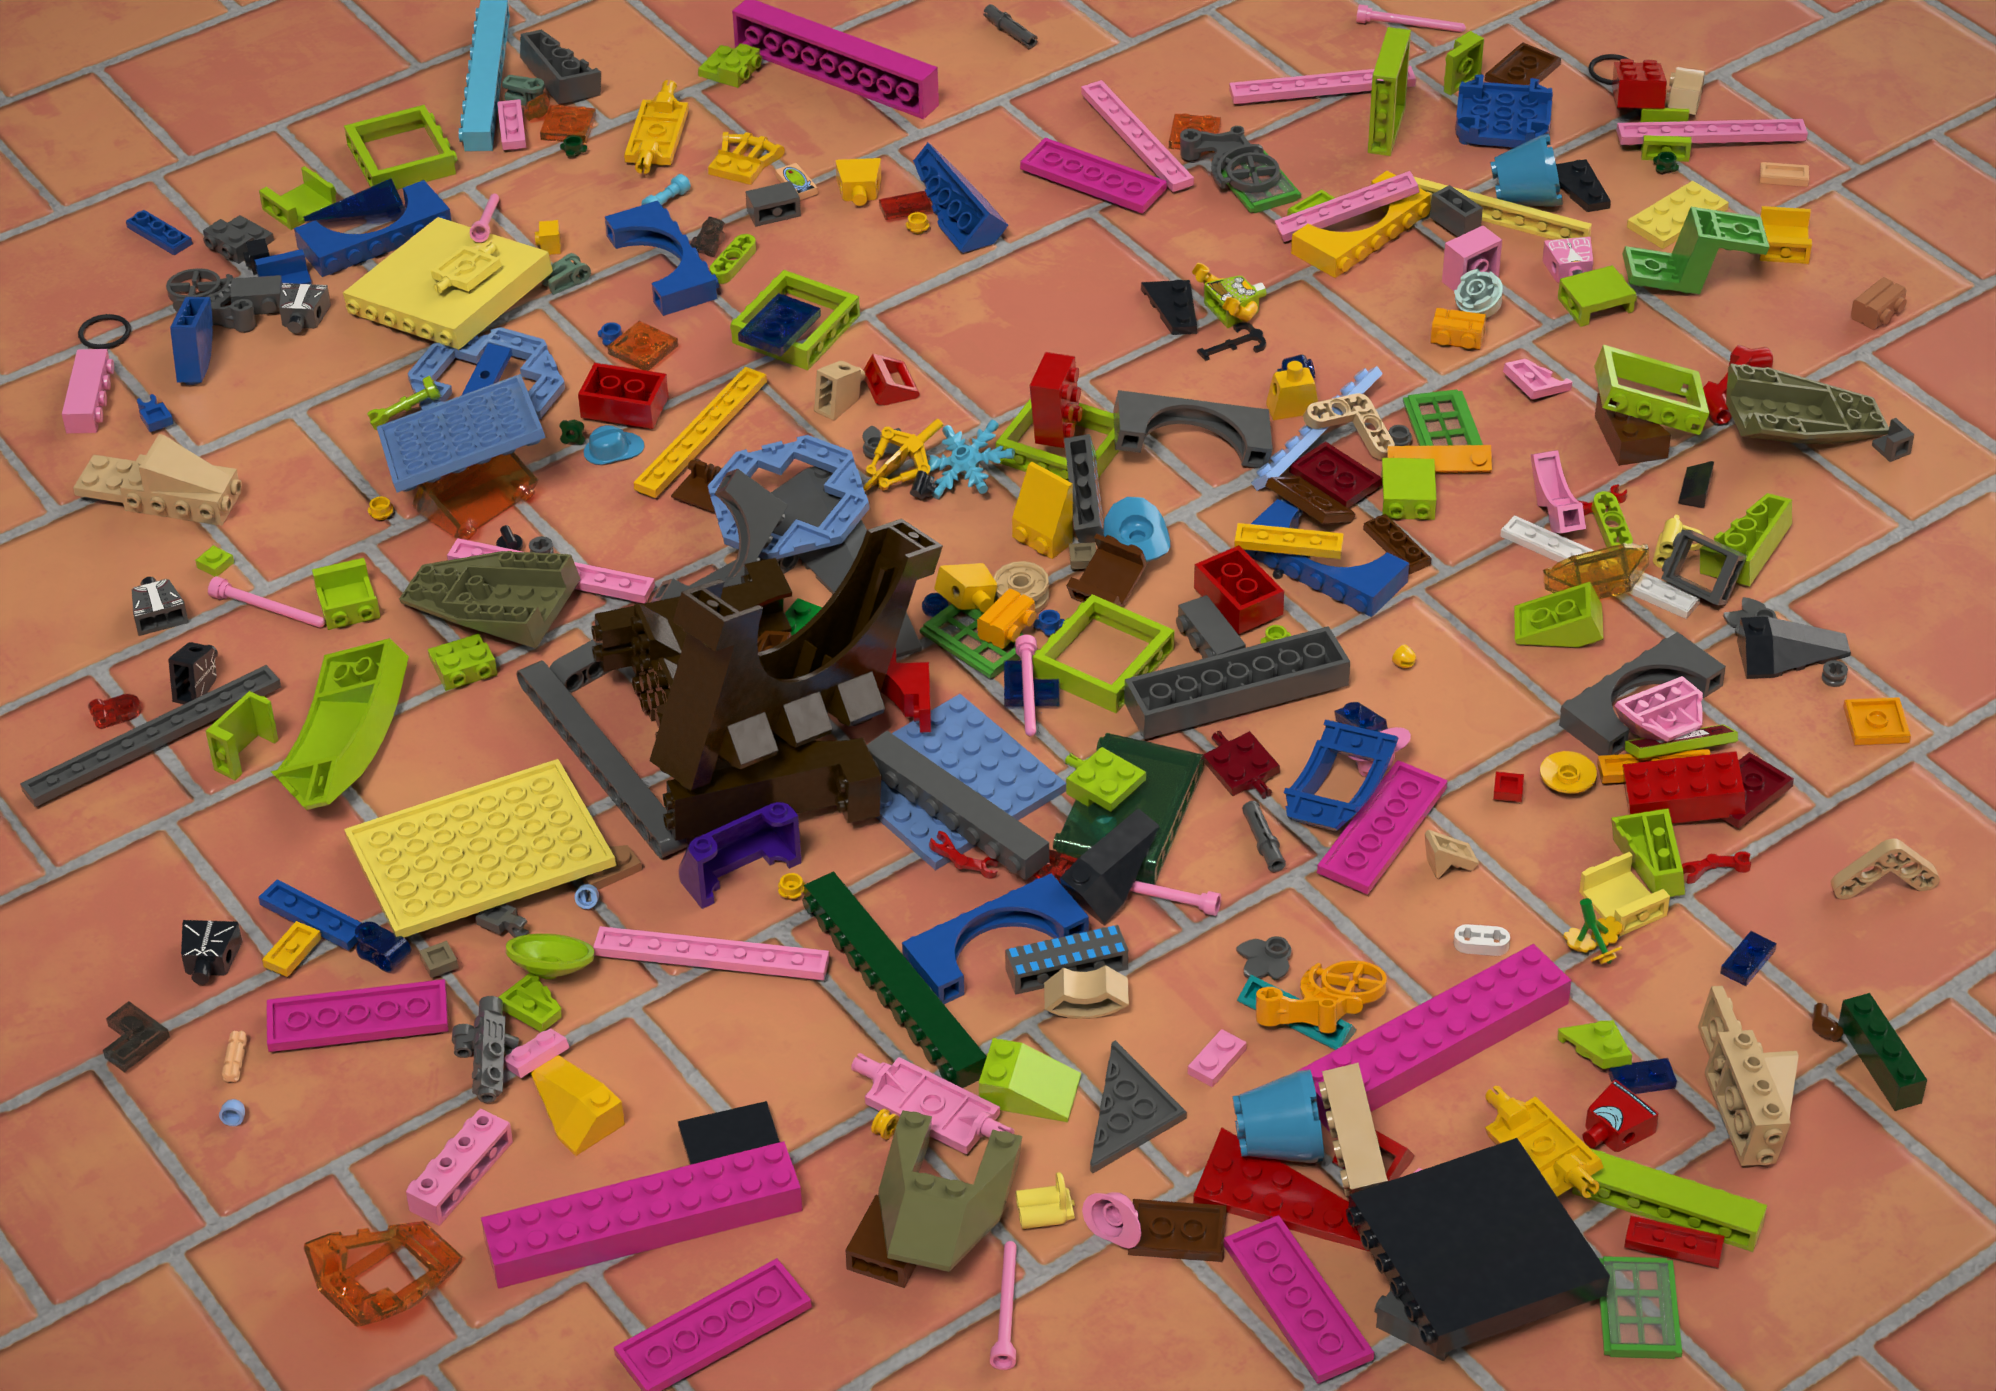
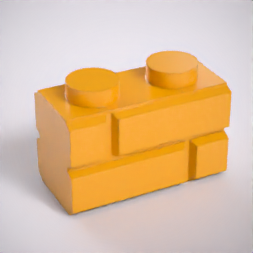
(1458, 328)
(1006, 618)

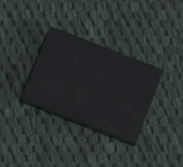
(727, 1132)

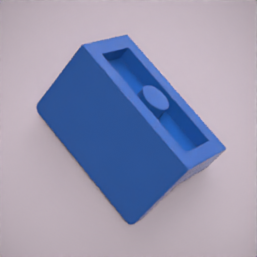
(289, 265)

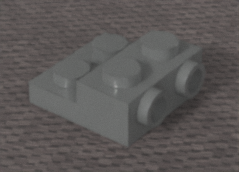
(231, 237)

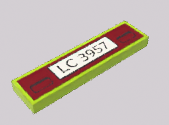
(1697, 739)

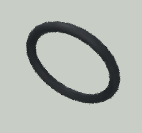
(1602, 57)
(103, 317)

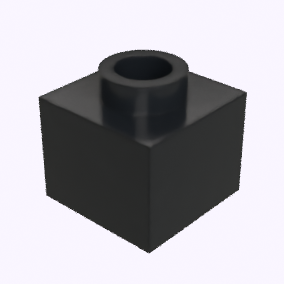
(255, 250)

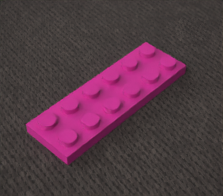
(1093, 175)
(1382, 827)
(357, 1015)
(1298, 1299)
(712, 1327)

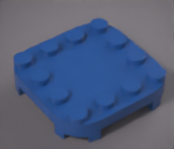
(1502, 112)

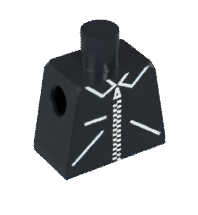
(192, 671)
(209, 948)

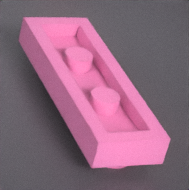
(511, 124)

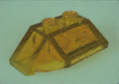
(1609, 570)

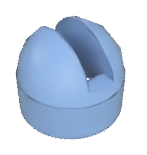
(581, 896)
(232, 1112)

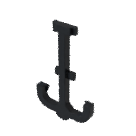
(1255, 334)

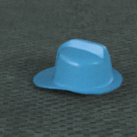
(611, 445)

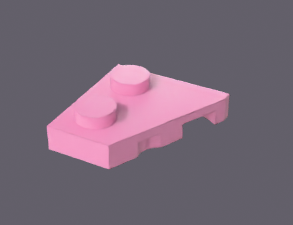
(1535, 380)

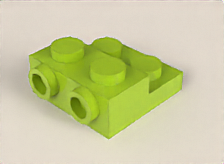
(1463, 61)
(731, 65)
(463, 661)

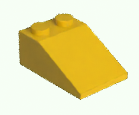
(1044, 512)

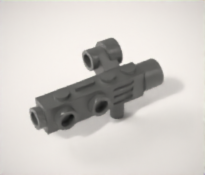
(488, 1042)

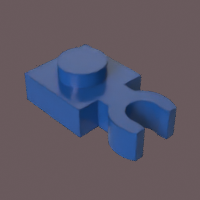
(154, 415)

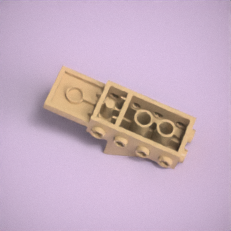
(163, 483)
(1748, 1085)

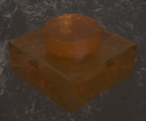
(537, 107)

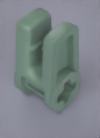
(522, 88)
(565, 274)

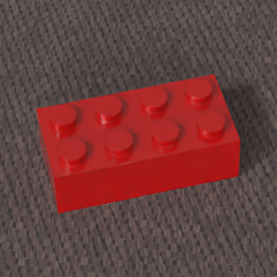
(1687, 786)

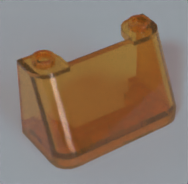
(475, 495)

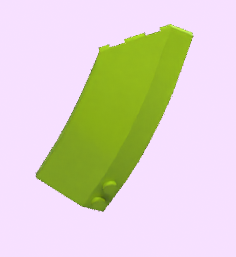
(345, 722)

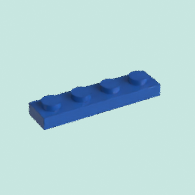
(307, 910)

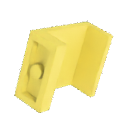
(1621, 895)

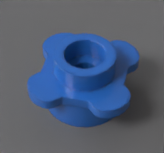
(609, 332)
(1048, 622)

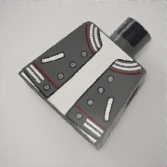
(303, 305)
(157, 606)

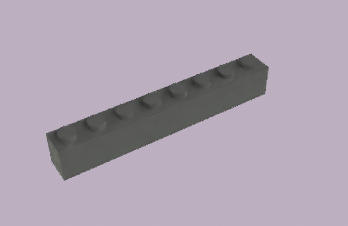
(959, 806)

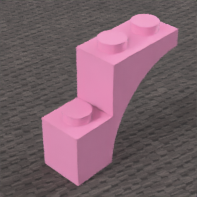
(1552, 491)

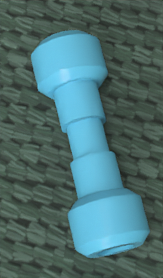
(679, 185)

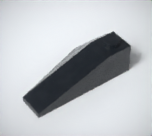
(1779, 645)
(1108, 869)

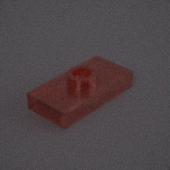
(905, 205)

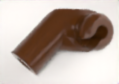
(1824, 1025)

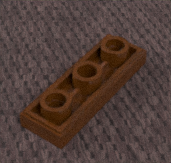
(1397, 542)

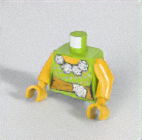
(1229, 298)

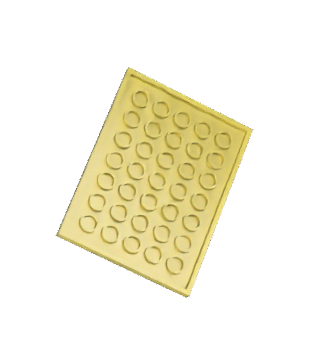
(479, 848)

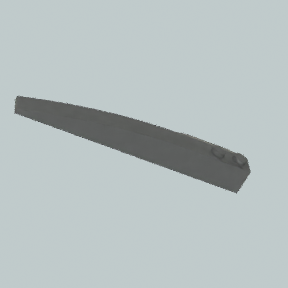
(812, 505)

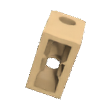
(837, 388)

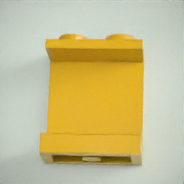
(1786, 234)

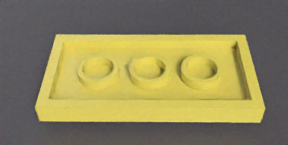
(1664, 219)

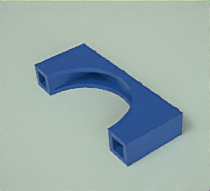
(652, 226)
(336, 251)
(1360, 587)
(1037, 906)

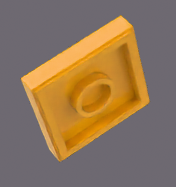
(1876, 721)

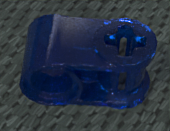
(381, 946)

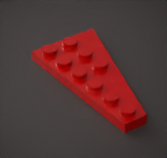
(1270, 1188)

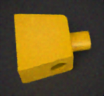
(858, 179)
(1291, 392)
(967, 586)

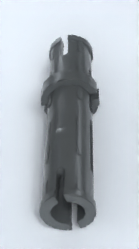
(1004, 22)
(1266, 843)

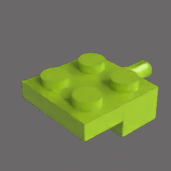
(1102, 779)

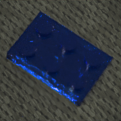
(779, 324)

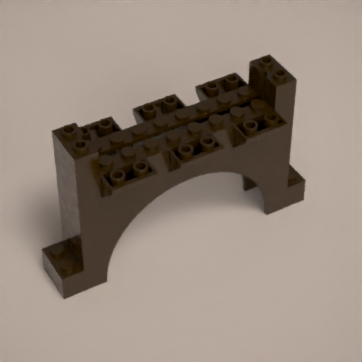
(735, 698)
(802, 776)

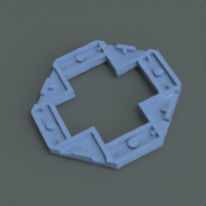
(538, 367)
(800, 536)

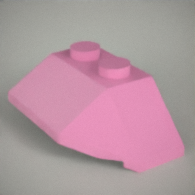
(1663, 711)

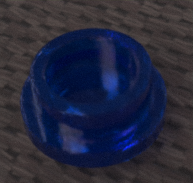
(934, 604)

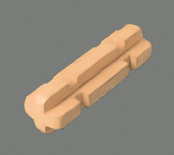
(234, 1056)

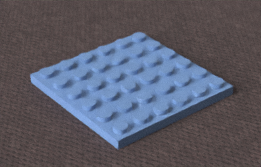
(460, 433)
(979, 756)

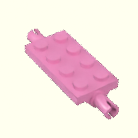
(956, 1114)

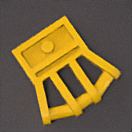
(744, 168)

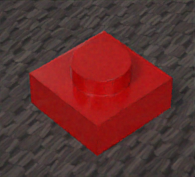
(1508, 786)

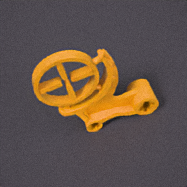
(1325, 1004)

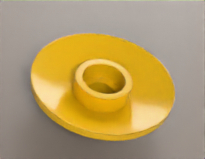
(1568, 772)

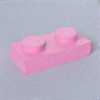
(535, 1052)
(1216, 1058)

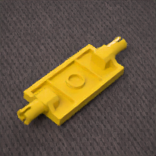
(657, 130)
(1550, 1144)

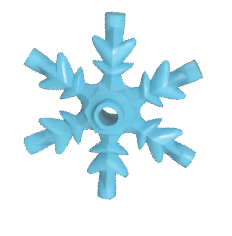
(966, 458)

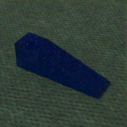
(370, 203)

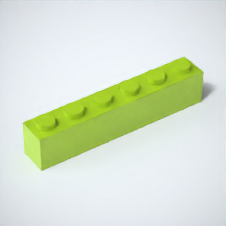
(1677, 1201)

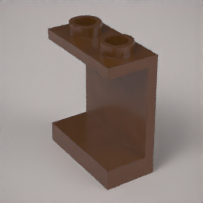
(1110, 572)

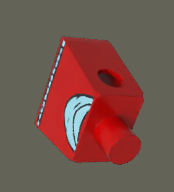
(1619, 1119)

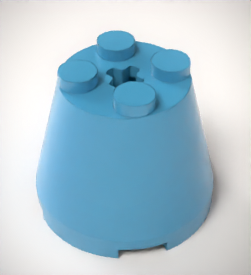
(1528, 174)
(1280, 1120)

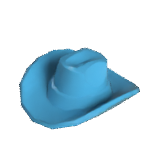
(1139, 524)

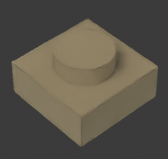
(1081, 554)
(438, 959)

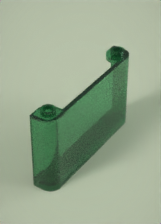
(1163, 797)

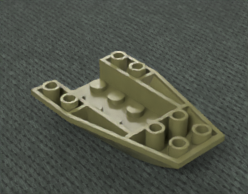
(1798, 409)

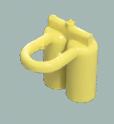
(1665, 540)
(1045, 1205)

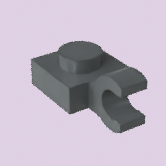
(502, 918)

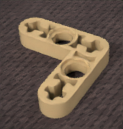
(1357, 416)
(1852, 880)

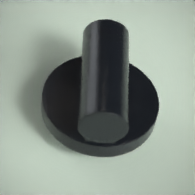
(922, 485)
(509, 540)

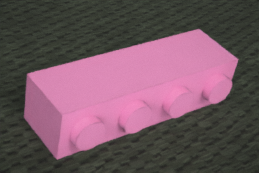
(87, 391)

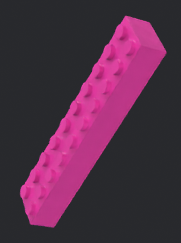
(837, 58)
(1450, 1027)
(641, 1214)

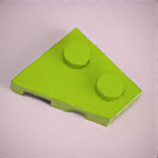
(531, 1003)
(1598, 1042)

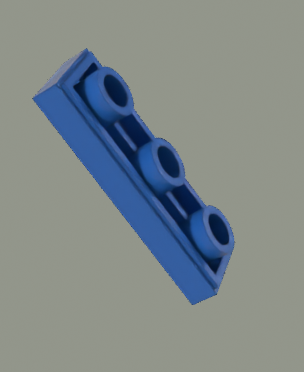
(159, 232)
(489, 367)

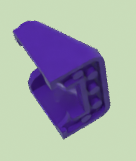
(763, 833)

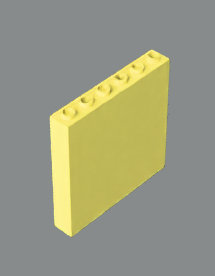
(403, 294)

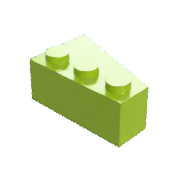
(1653, 847)

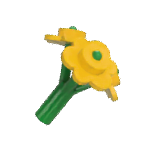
(1603, 931)

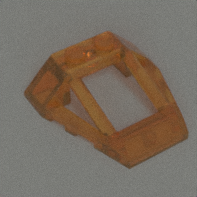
(328, 1263)

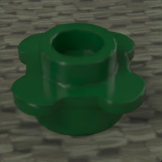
(573, 146)
(1666, 162)
(575, 426)

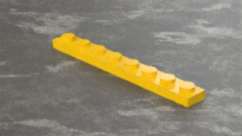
(700, 432)

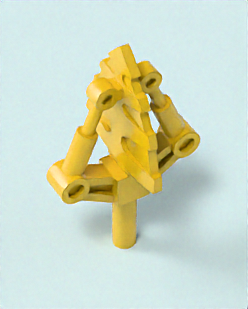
(910, 446)

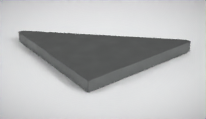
(1131, 1109)

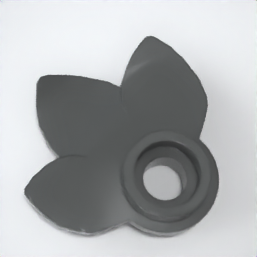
(871, 438)
(1750, 608)
(1266, 957)

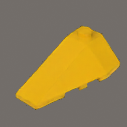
(577, 1104)

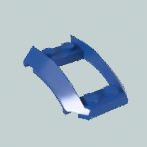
(1345, 740)

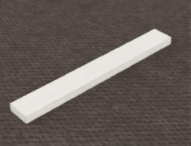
(1560, 548)

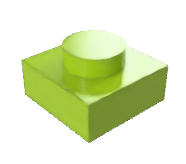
(214, 561)

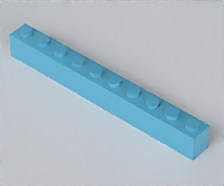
(484, 75)

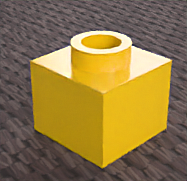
(548, 237)

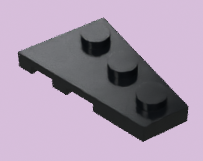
(1583, 185)
(1174, 304)

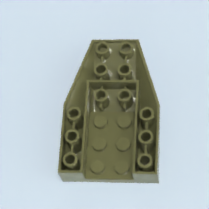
(497, 592)

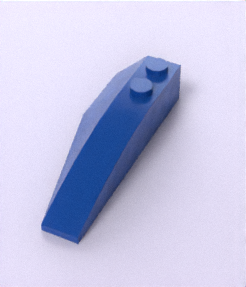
(959, 206)

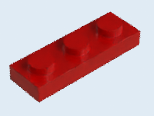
(1674, 1241)

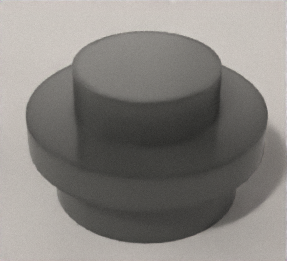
(1400, 435)

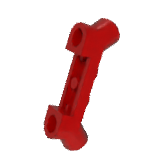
(1716, 393)

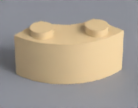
(1685, 89)
(1086, 993)

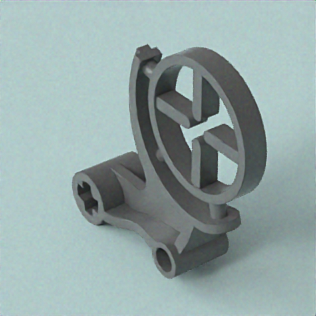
(1231, 150)
(237, 315)

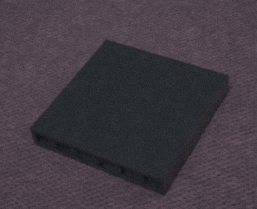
(1476, 1246)

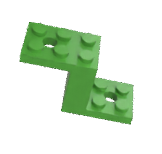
(1695, 250)

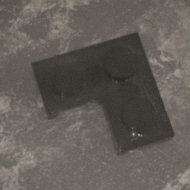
(138, 1037)

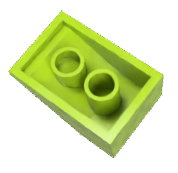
(1561, 618)
(1028, 1081)

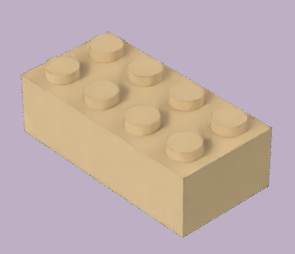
(1353, 1125)

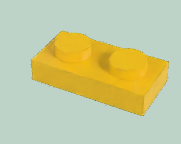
(291, 949)

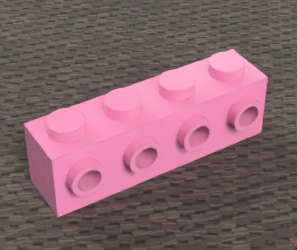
(459, 1166)

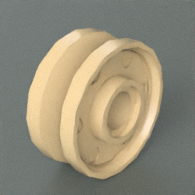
(1024, 578)

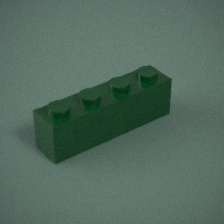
(1882, 1052)

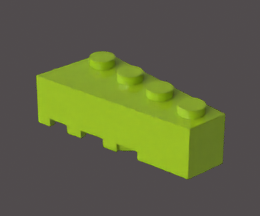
(1752, 535)

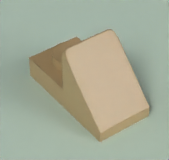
(1447, 851)

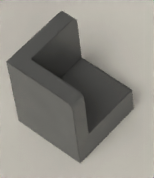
(1896, 443)

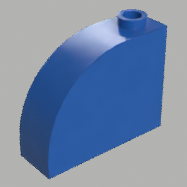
(192, 339)

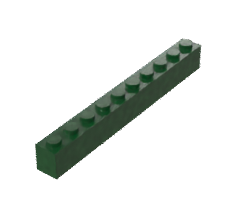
(894, 980)

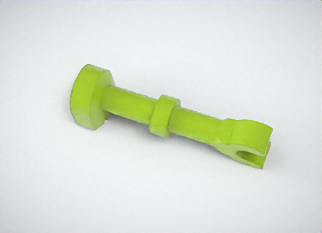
(381, 416)

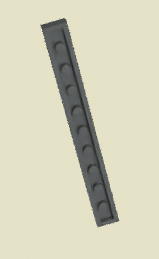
(146, 737)

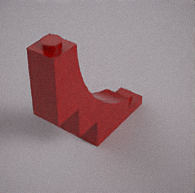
(910, 690)

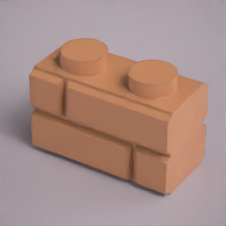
(1879, 303)

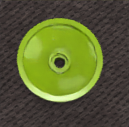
(549, 954)

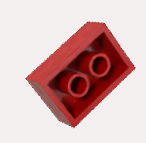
(1639, 84)
(623, 395)
(1055, 399)
(1239, 589)

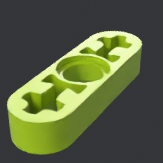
(733, 250)
(1615, 514)

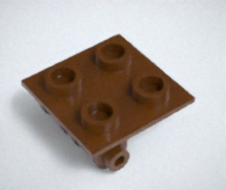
(695, 487)

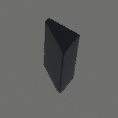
(1696, 484)

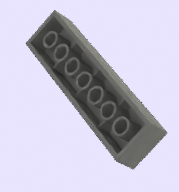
(1236, 682)

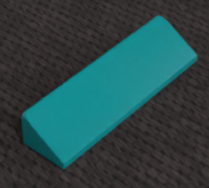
(1334, 1040)

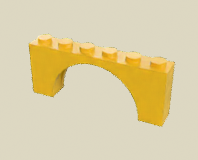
(1339, 251)

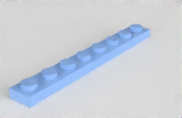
(1308, 435)

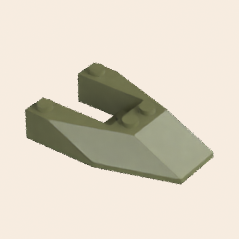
(938, 1218)

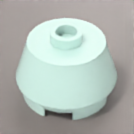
(1479, 293)

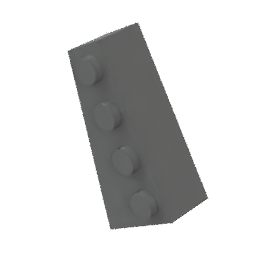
(562, 73)

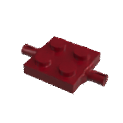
(1241, 764)

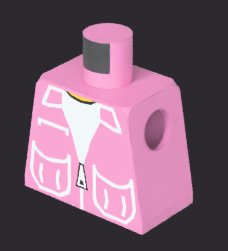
(1568, 256)

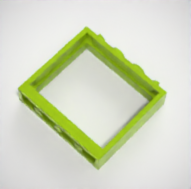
(1389, 96)
(393, 124)
(804, 355)
(1653, 373)
(1091, 418)
(1086, 686)

